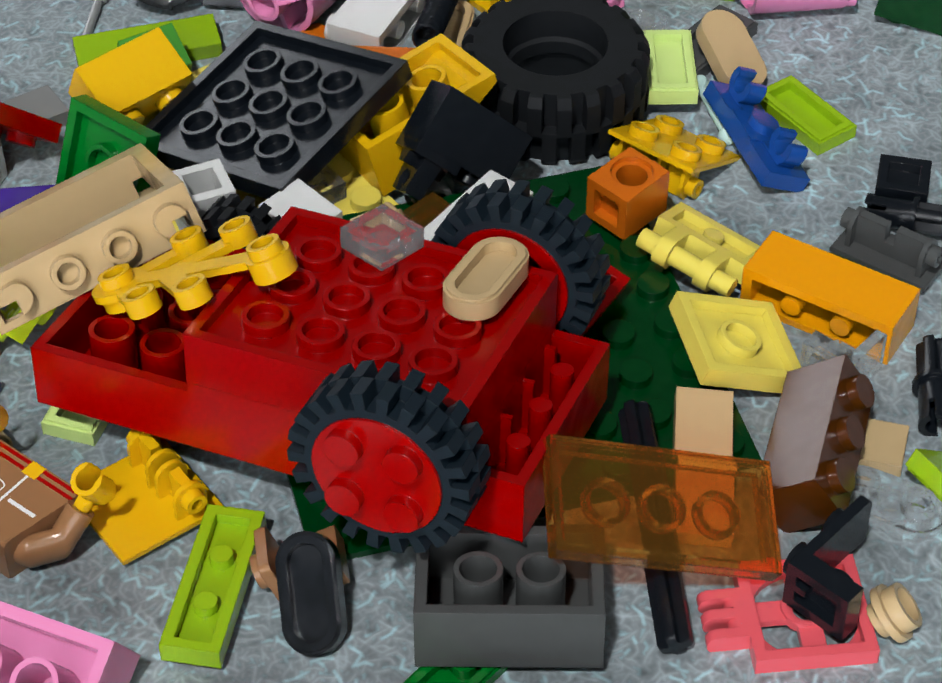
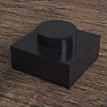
(903, 177)

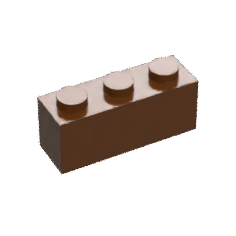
(817, 441)

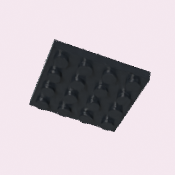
(276, 107)

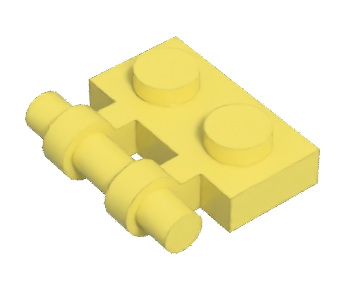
(698, 248)

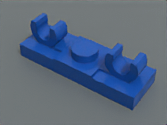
(756, 133)

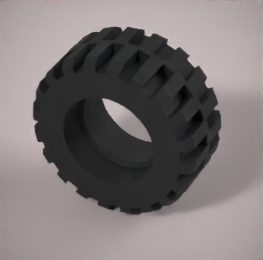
(563, 73)

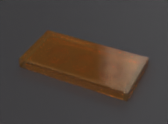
(660, 508)

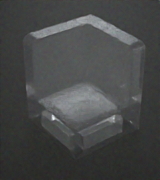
(866, 357)

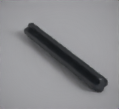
(664, 587)

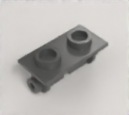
(901, 256)

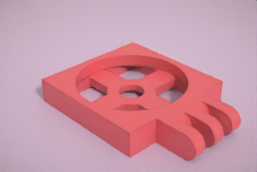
(736, 624)

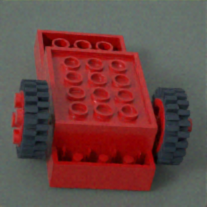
(363, 372)

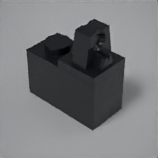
(457, 138)

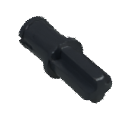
(914, 214)
(928, 384)

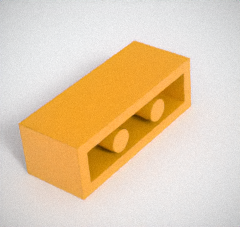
(829, 293)

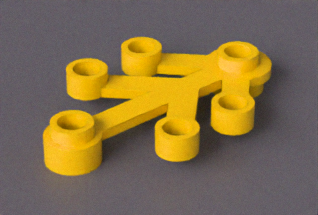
(188, 265)

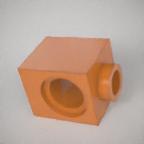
(627, 193)

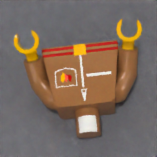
(42, 512)

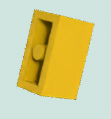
(134, 76)

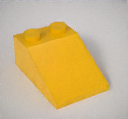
(374, 147)

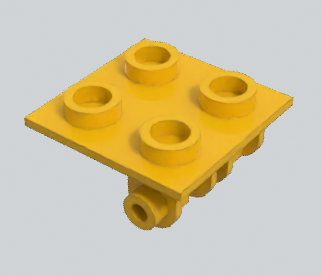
(675, 150)
(152, 501)

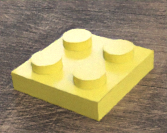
(734, 341)

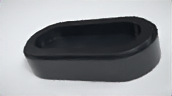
(311, 593)

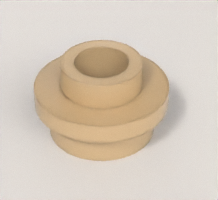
(893, 612)

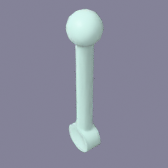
(722, 134)

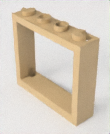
(85, 225)

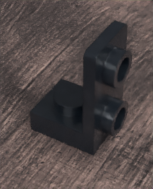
(813, 582)

